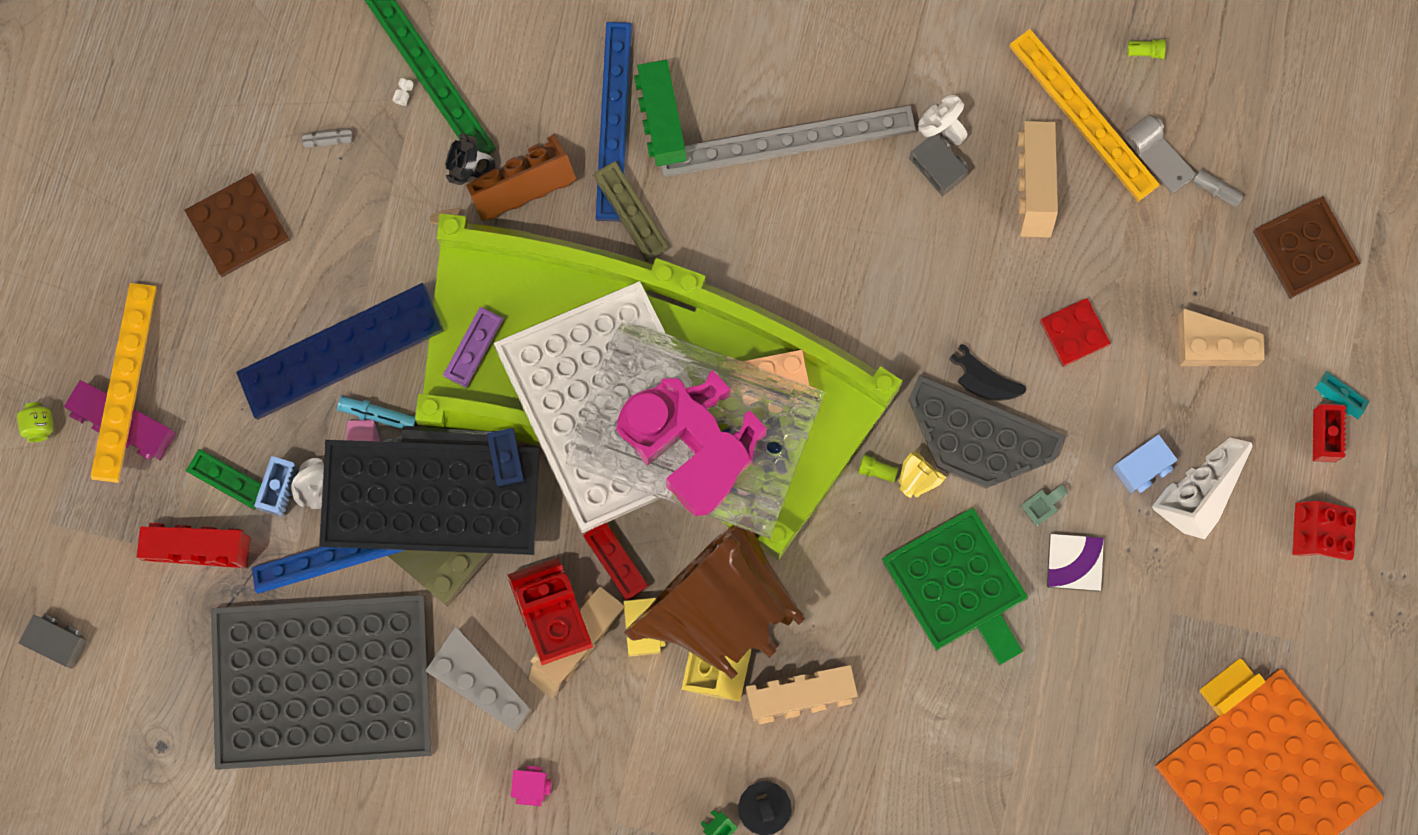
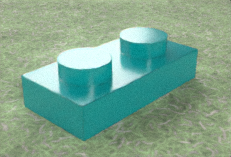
(1341, 394)

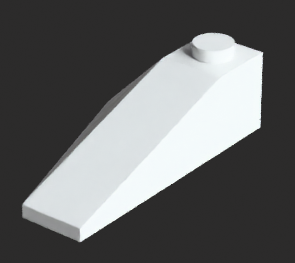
(1201, 497)

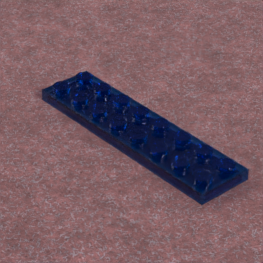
(340, 351)

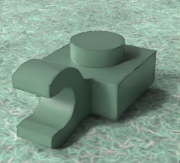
(1041, 506)

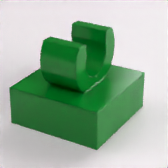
(720, 825)

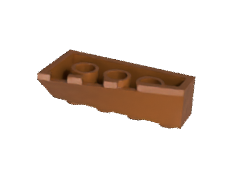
(522, 180)

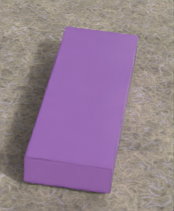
(473, 347)

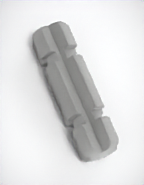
(327, 138)

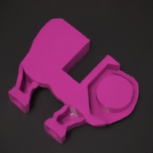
(668, 413)

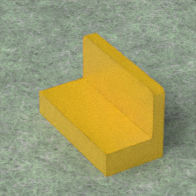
(1231, 687)

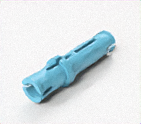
(366, 410)

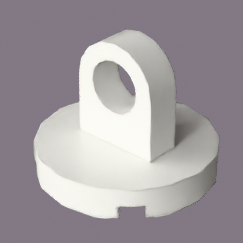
(944, 120)
(308, 484)

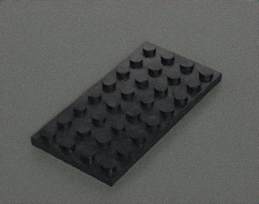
(426, 498)

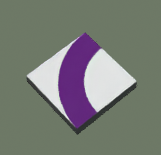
(1075, 562)

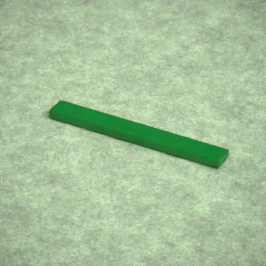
(429, 72)

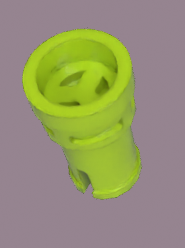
(1151, 48)
(871, 467)

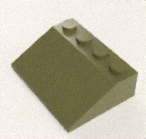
(441, 572)

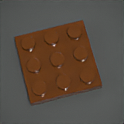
(237, 225)
(1306, 247)

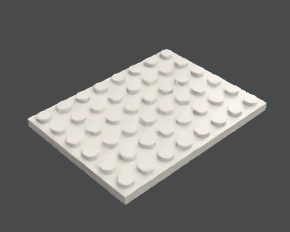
(553, 376)

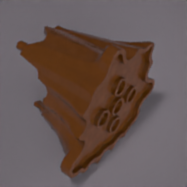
(721, 603)

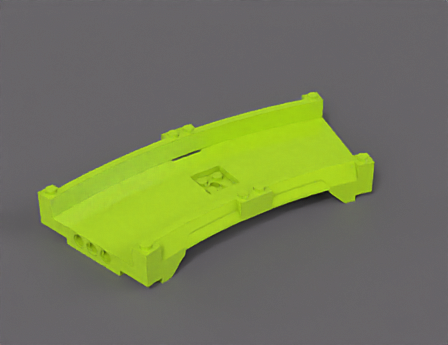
(541, 277)

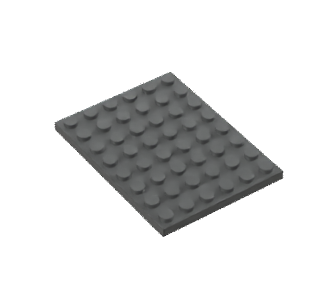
(320, 682)

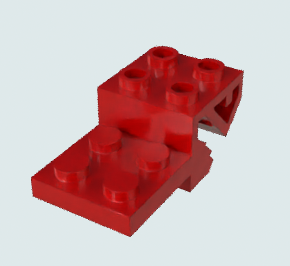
(549, 610)

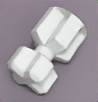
(401, 96)

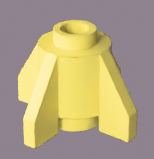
(918, 476)

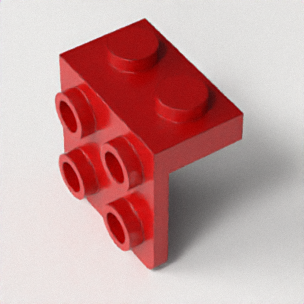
(1324, 530)

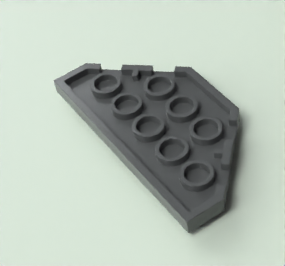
(978, 438)

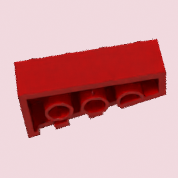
(193, 546)

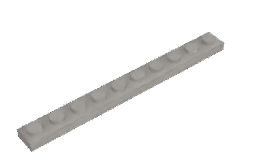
(793, 140)

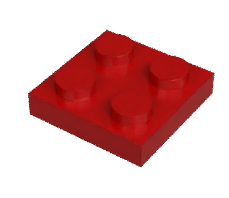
(1075, 332)

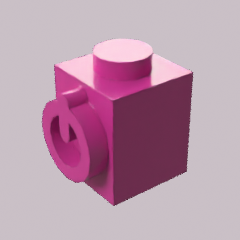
(530, 786)

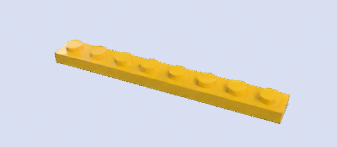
(1084, 115)
(123, 383)

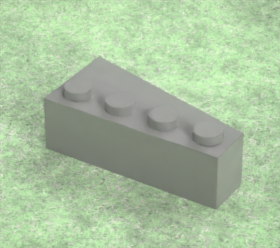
(473, 677)

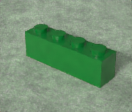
(661, 113)

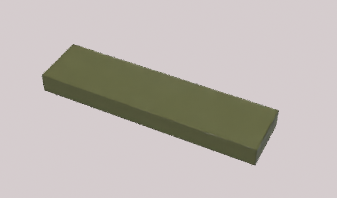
(630, 211)

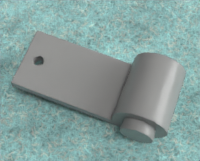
(1160, 158)

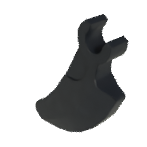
(984, 381)

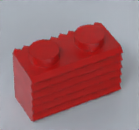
(1329, 433)

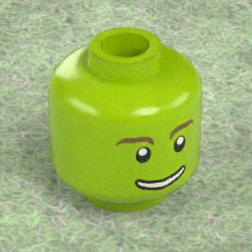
(35, 422)

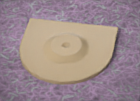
(435, 217)

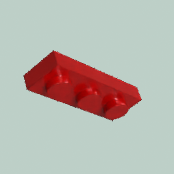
(615, 561)

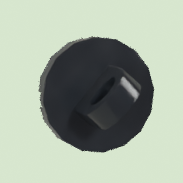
(463, 159)
(764, 808)

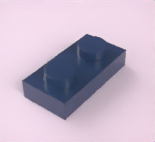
(505, 457)

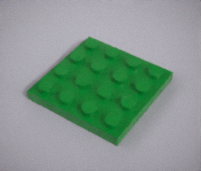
(954, 579)

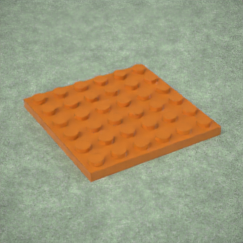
(1269, 769)

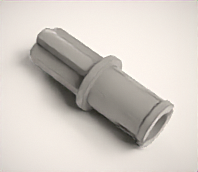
(1218, 188)

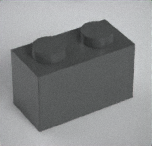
(939, 164)
(53, 641)

